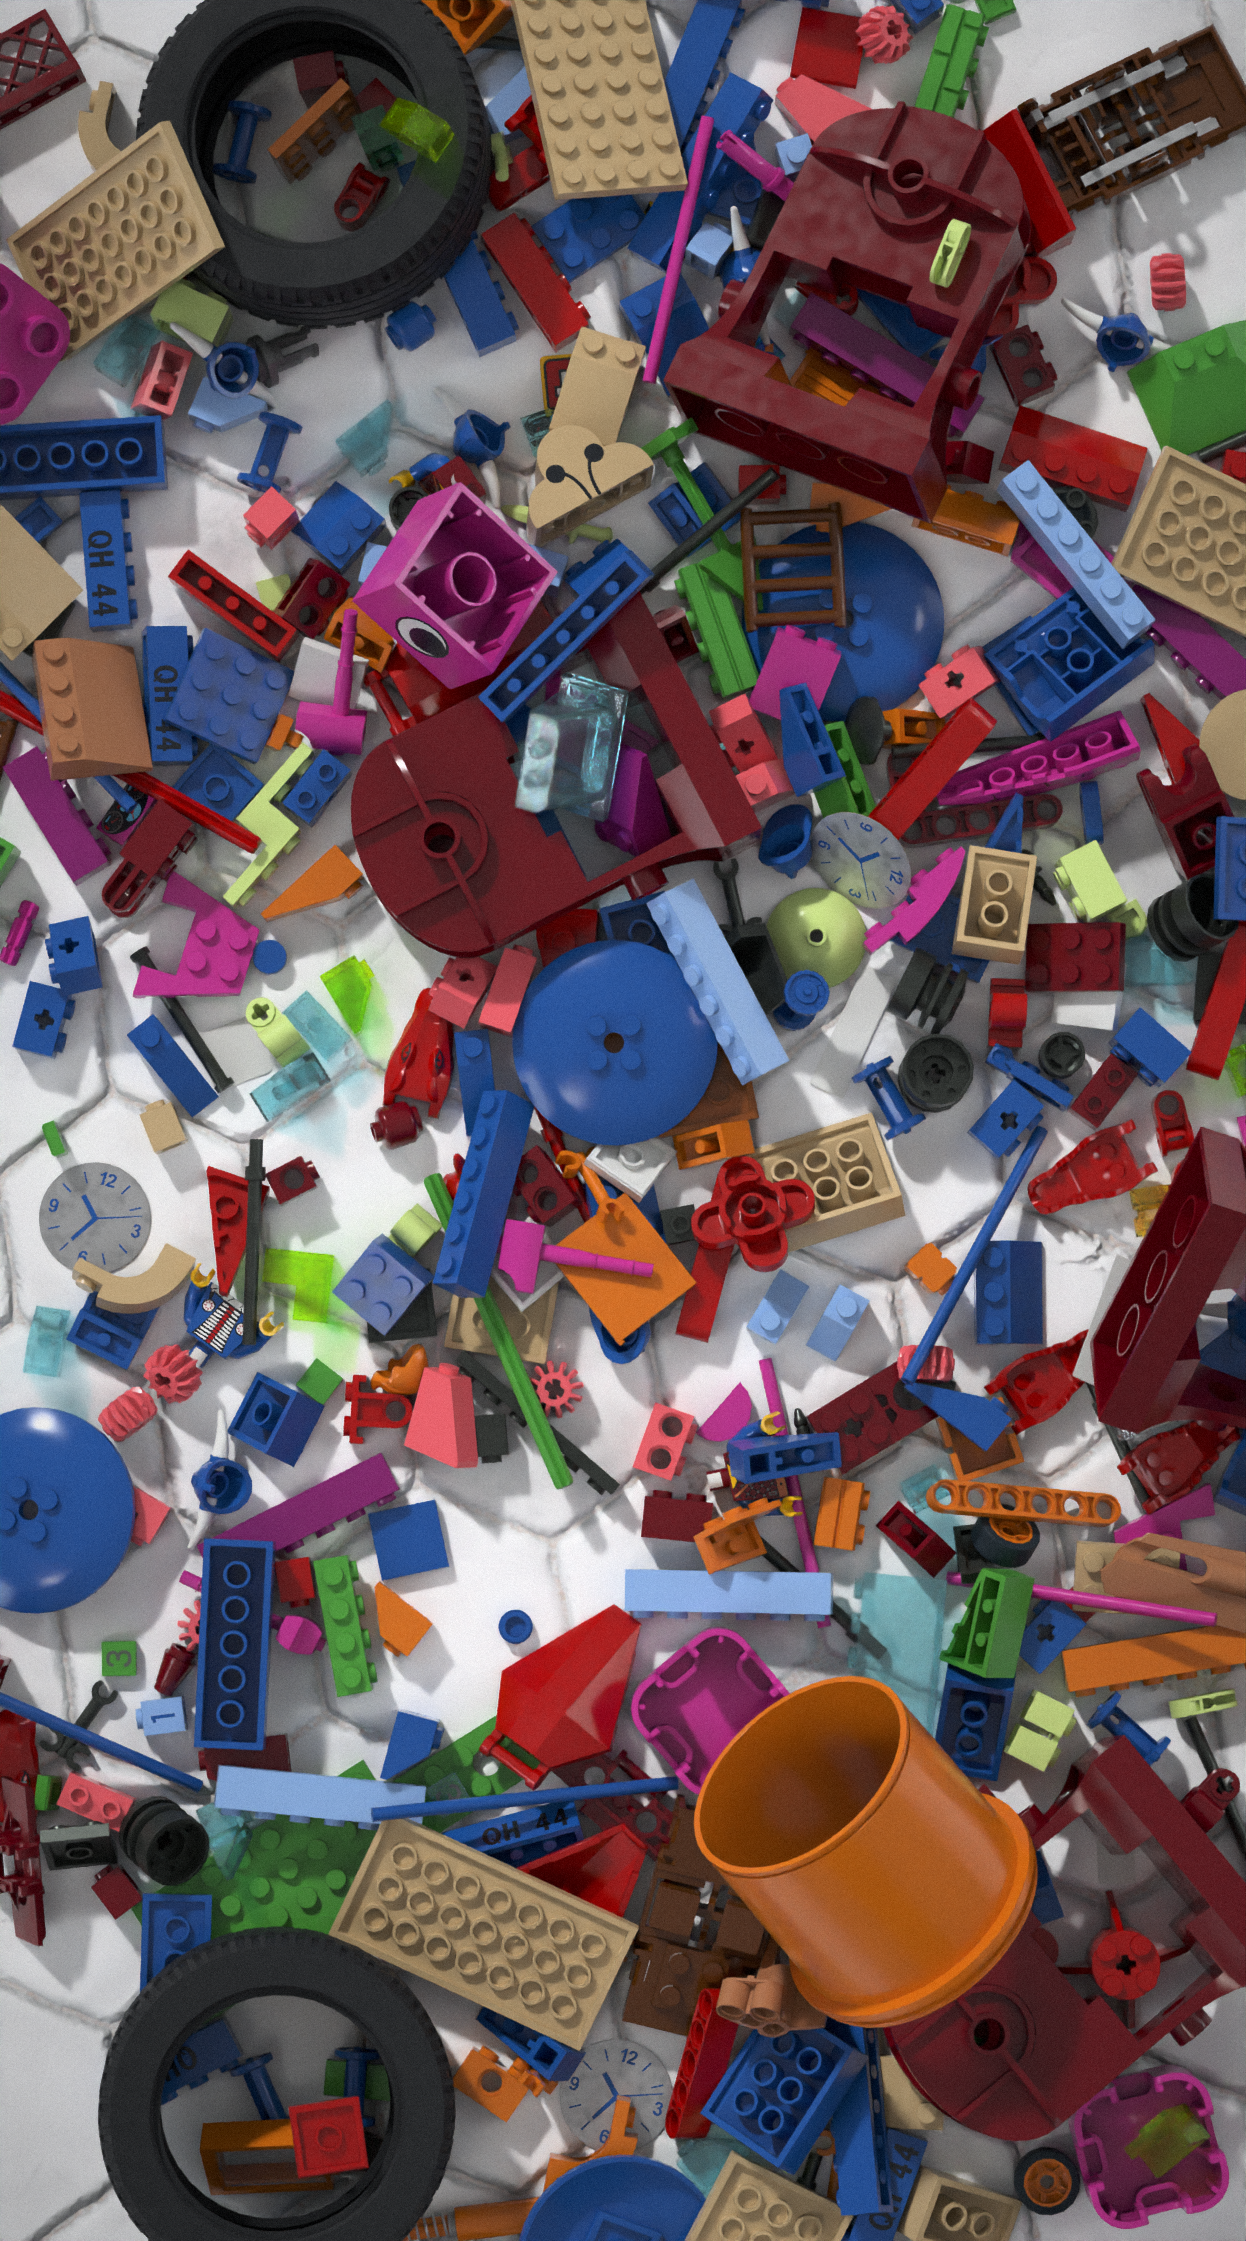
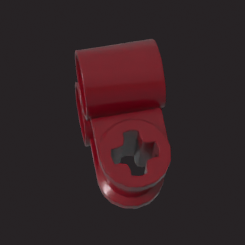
(1207, 1804)

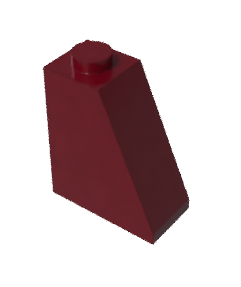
(274, 1757)

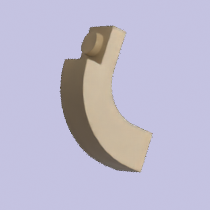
(94, 126)
(138, 1292)

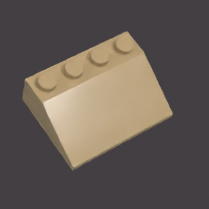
(31, 587)
(847, 1175)

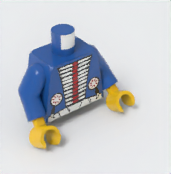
(219, 1322)

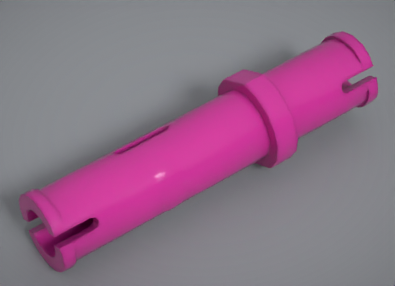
(772, 178)

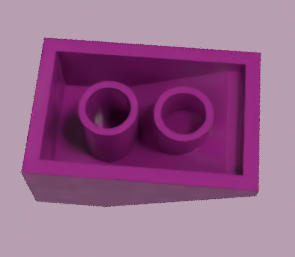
(635, 812)

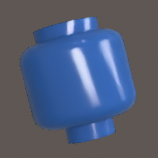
(411, 326)

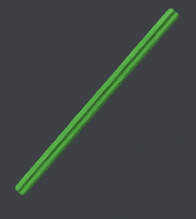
(508, 1355)

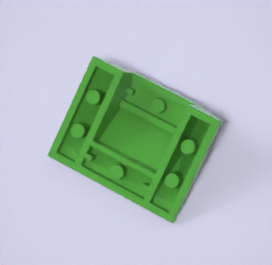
(1195, 389)

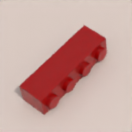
(534, 280)
(233, 605)

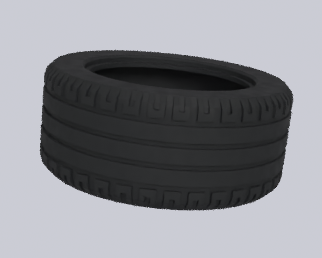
(399, 251)
(257, 1965)

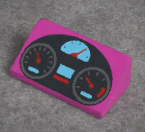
(121, 825)

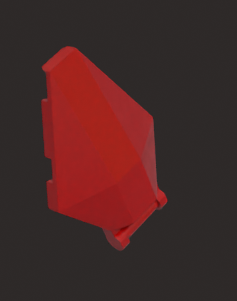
(425, 693)
(566, 1696)
(596, 1868)

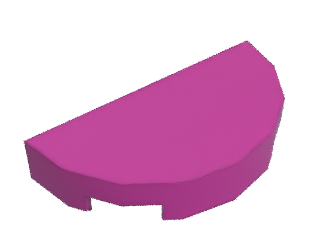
(728, 1417)

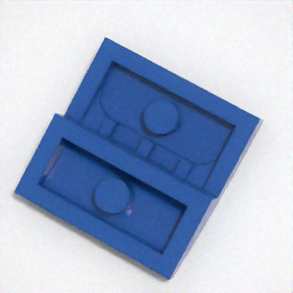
(678, 513)
(110, 1333)

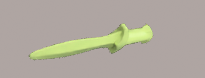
(587, 531)

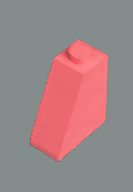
(813, 106)
(765, 784)
(508, 990)
(444, 1418)

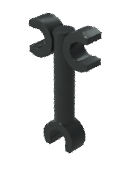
(732, 898)
(66, 1746)

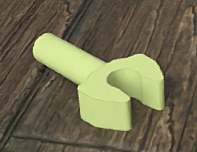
(502, 156)

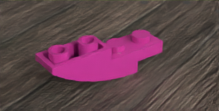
(928, 893)

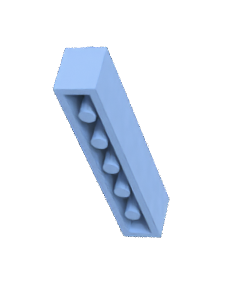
(1075, 554)
(717, 981)
(728, 1592)
(309, 1795)

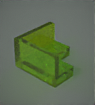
(310, 1274)
(1168, 2139)

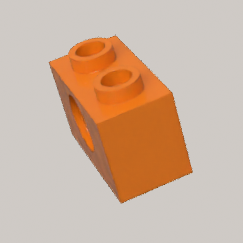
(469, 2077)

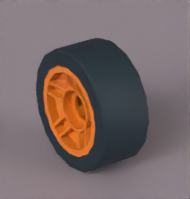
(1005, 1540)
(1061, 2191)

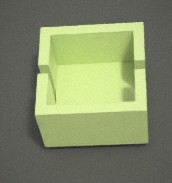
(199, 313)
(1089, 883)
(1033, 1747)

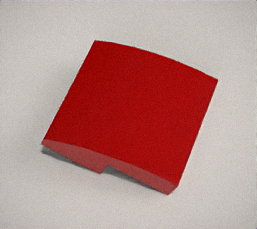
(827, 48)

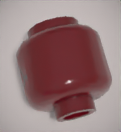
(396, 1125)

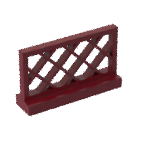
(43, 87)

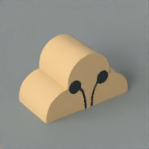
(581, 480)

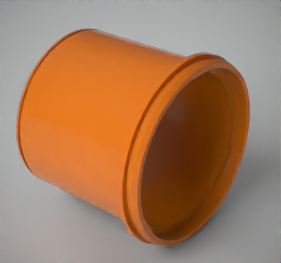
(866, 1852)

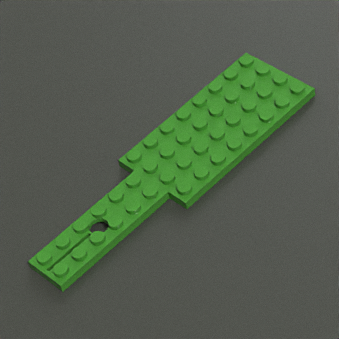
(304, 1870)

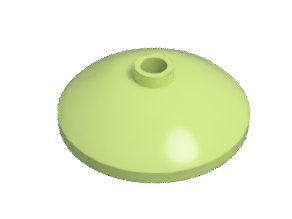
(834, 917)

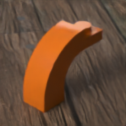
(617, 2143)

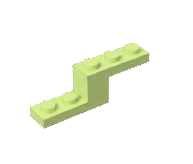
(270, 825)

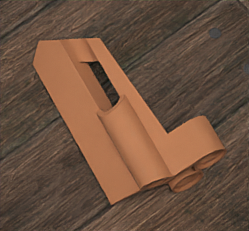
(1217, 1591)
(769, 2000)

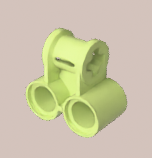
(276, 1031)
(414, 1230)

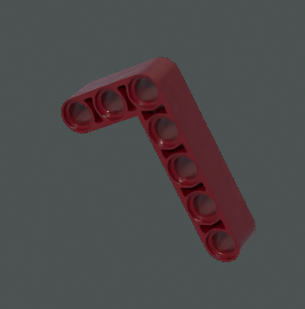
(961, 816)

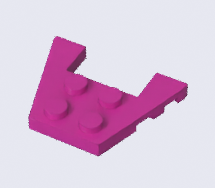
(214, 953)
(1167, 1518)

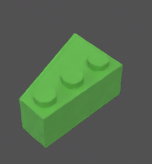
(993, 1624)

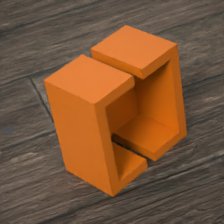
(971, 1461)

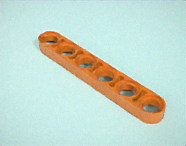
(1023, 1499)

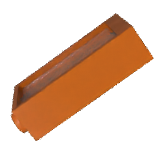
(254, 2159)

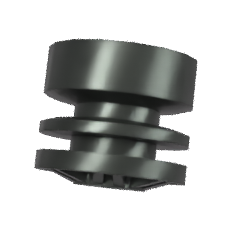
(1184, 921)
(927, 992)
(947, 1058)
(164, 1840)

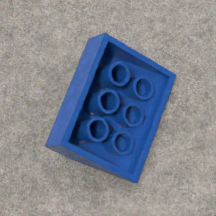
(784, 2092)

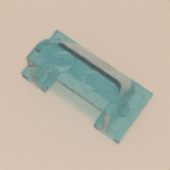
(573, 749)

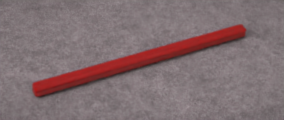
(154, 788)

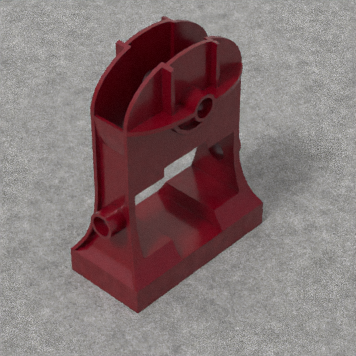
(870, 218)
(503, 870)
(1148, 1338)
(1042, 2040)

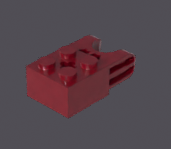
(1187, 812)
(148, 859)
(876, 1410)

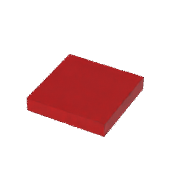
(328, 2137)

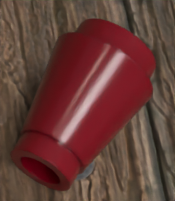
(174, 1668)

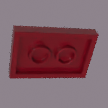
(1075, 957)

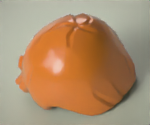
(402, 1375)

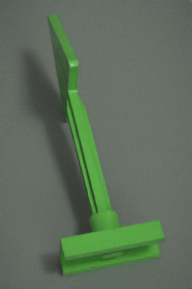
(727, 563)

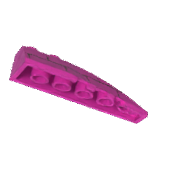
(1046, 765)

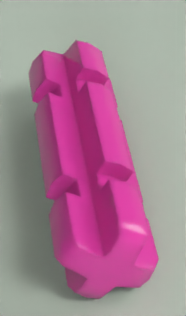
(19, 933)

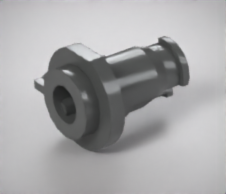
(271, 358)

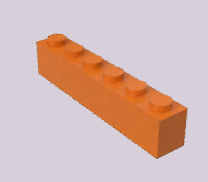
(1152, 1658)

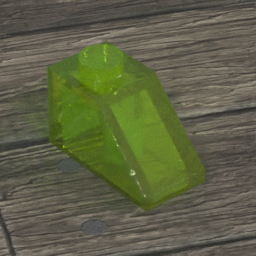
(418, 128)
(351, 990)

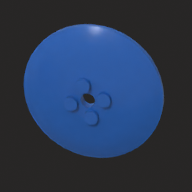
(893, 611)
(563, 1052)
(81, 1516)
(616, 2202)

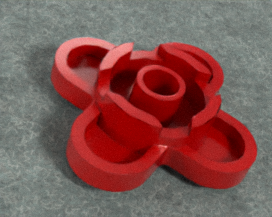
(1032, 284)
(753, 1214)

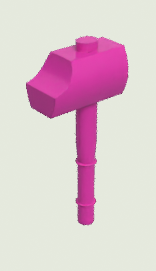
(337, 726)
(524, 1248)
(294, 1633)

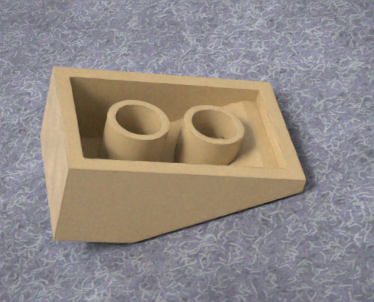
(599, 384)
(994, 905)
(902, 2101)
(956, 2210)

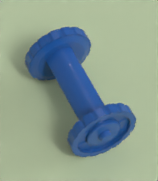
(235, 168)
(269, 451)
(805, 996)
(889, 1098)
(1139, 1738)
(355, 2074)
(261, 2086)

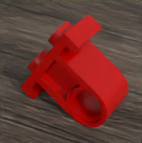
(1007, 1012)
(370, 1410)

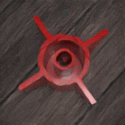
(1106, 1951)

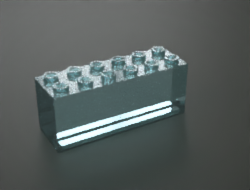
(900, 1637)

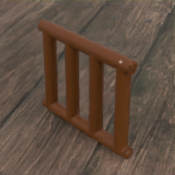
(833, 548)

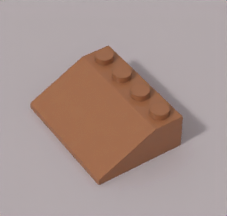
(90, 708)

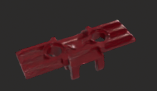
(625, 1809)
(21, 1839)

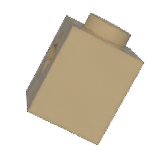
(163, 1126)

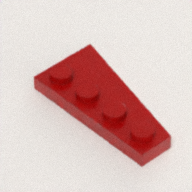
(567, 933)

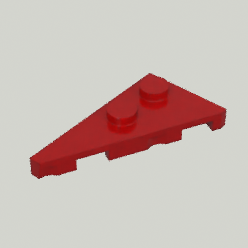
(229, 1222)

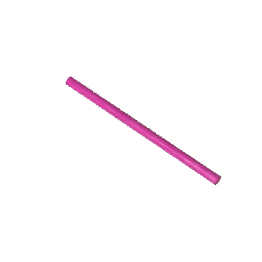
(678, 250)
(792, 1482)
(1110, 1603)

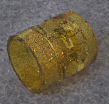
(1144, 1200)

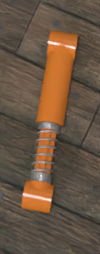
(475, 2221)

